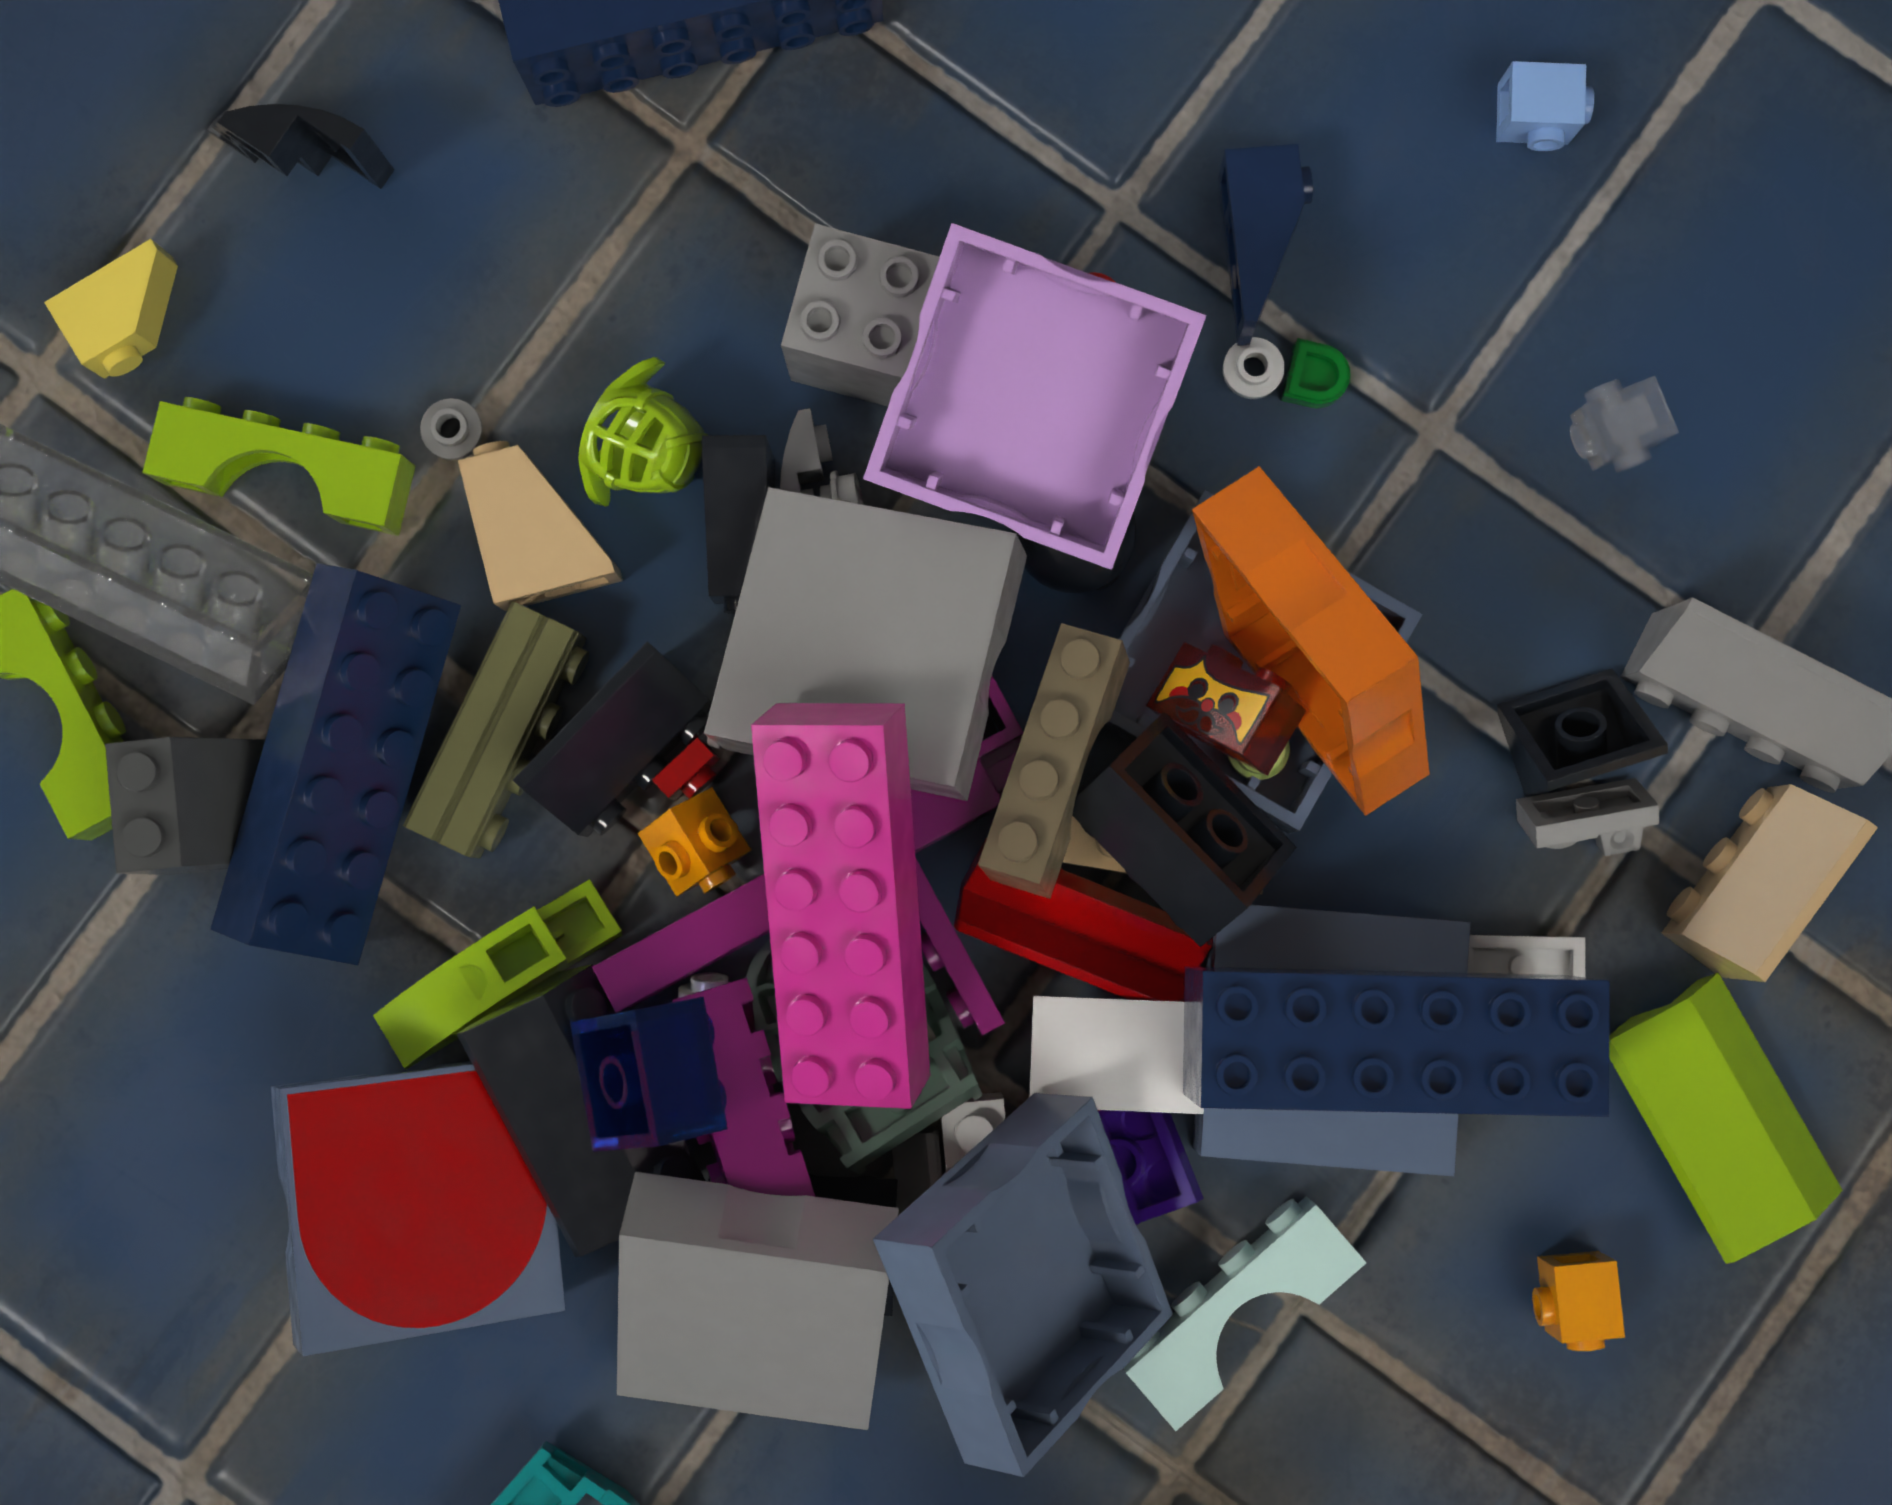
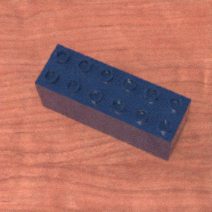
(613, 44)
(1396, 1041)

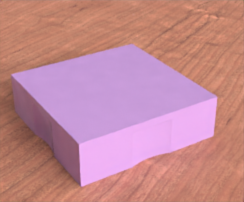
(1033, 395)

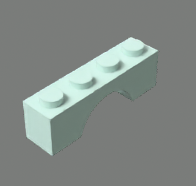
(1295, 1256)

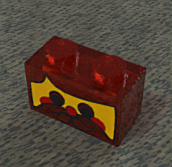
(1227, 706)

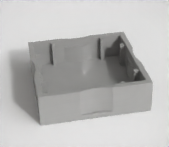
(871, 612)
(750, 1300)

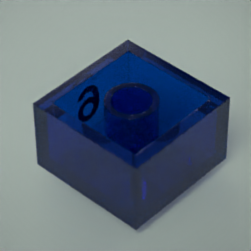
(649, 1075)

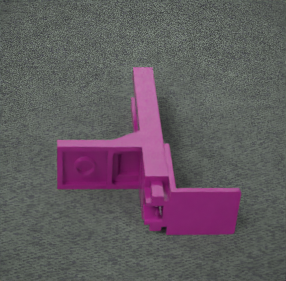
(743, 913)

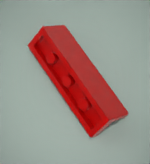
(1082, 933)

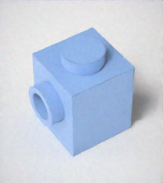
(1543, 104)

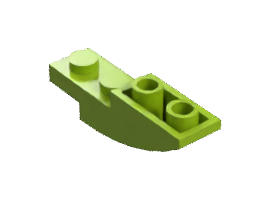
(496, 972)

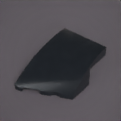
(301, 135)

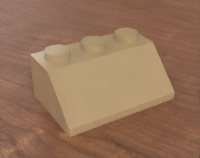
(1766, 881)

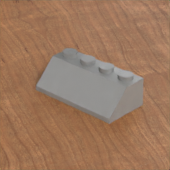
(1762, 694)

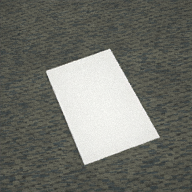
(1111, 1051)

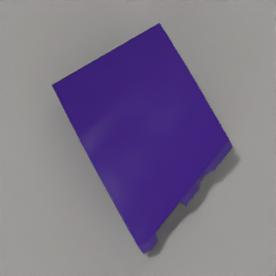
(1151, 1162)

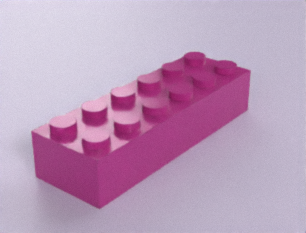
(842, 902)

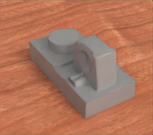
(1606, 811)

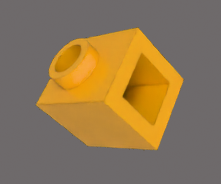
(1579, 1299)

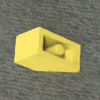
(117, 310)

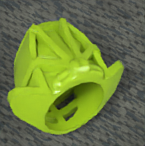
(649, 444)

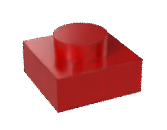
(688, 772)

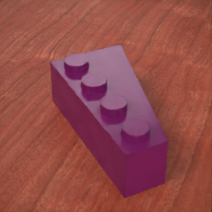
(758, 1144)

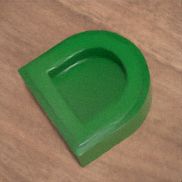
(1315, 375)

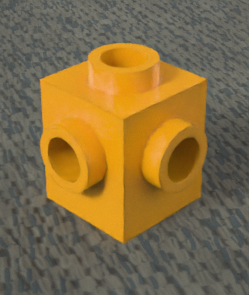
(695, 844)

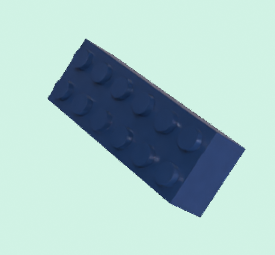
(336, 766)

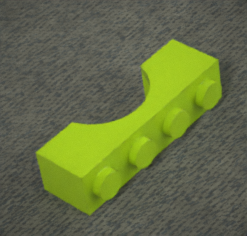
(209, 451)
(40, 650)

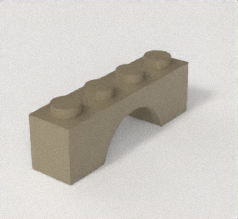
(1041, 789)

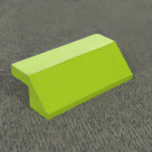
(1723, 1119)

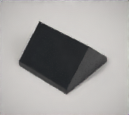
(1577, 732)

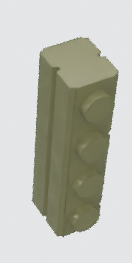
(497, 731)

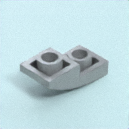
(804, 453)

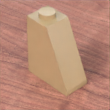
(527, 531)

